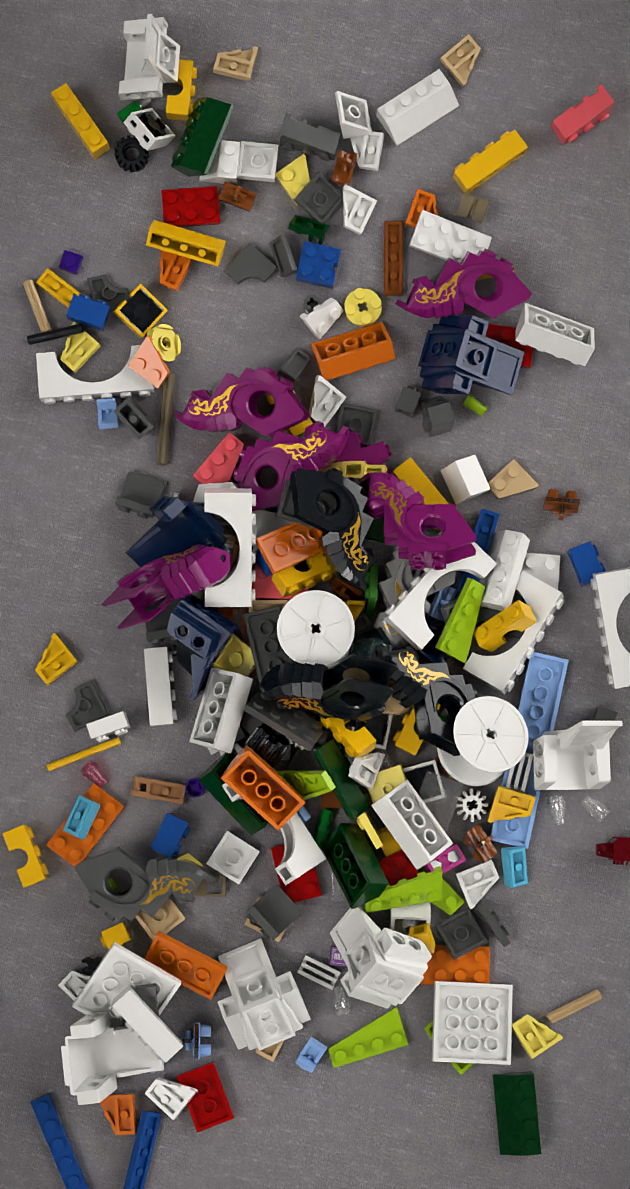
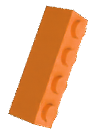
(353, 351)
(262, 787)

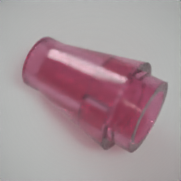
(94, 773)

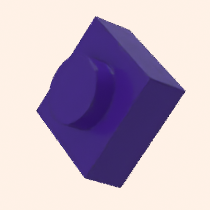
(70, 262)

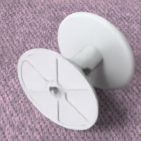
(313, 613)
(489, 741)

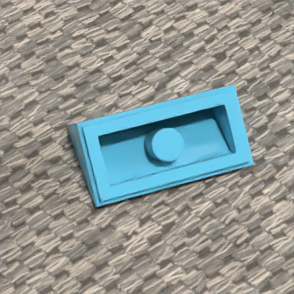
(81, 817)
(514, 866)

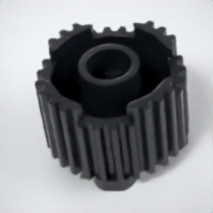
(268, 744)

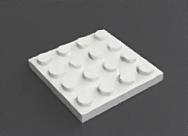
(115, 973)
(472, 1023)

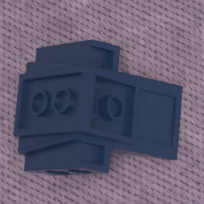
(461, 355)
(178, 529)
(203, 623)

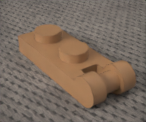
(158, 790)

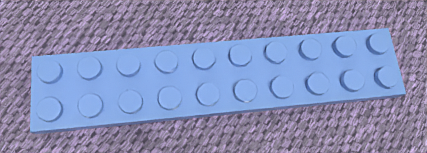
(539, 710)

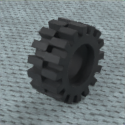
(130, 164)

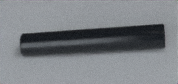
(55, 334)

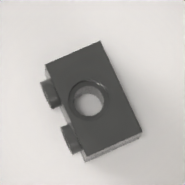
(134, 417)

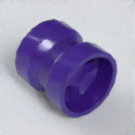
(194, 788)

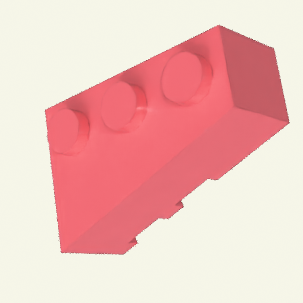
(583, 116)
(221, 463)
(266, 589)

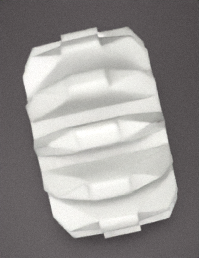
(470, 798)

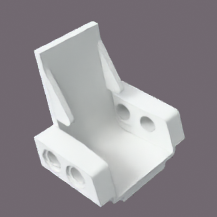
(150, 59)
(574, 756)
(380, 964)
(261, 1005)
(98, 1053)

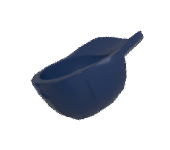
(430, 651)

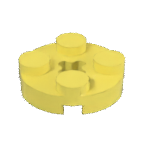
(365, 317)
(173, 343)

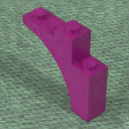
(373, 454)

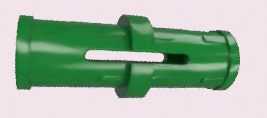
(322, 827)

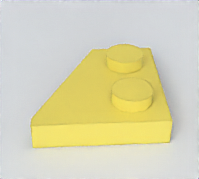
(294, 176)
(78, 350)
(365, 822)
(534, 1035)

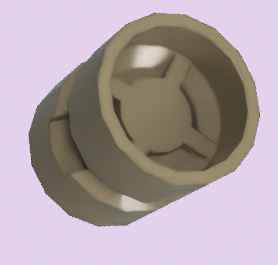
(474, 208)

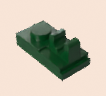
(310, 227)

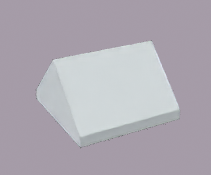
(353, 115)
(465, 479)

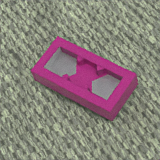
(447, 859)

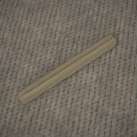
(165, 419)

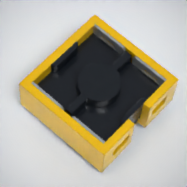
(140, 311)

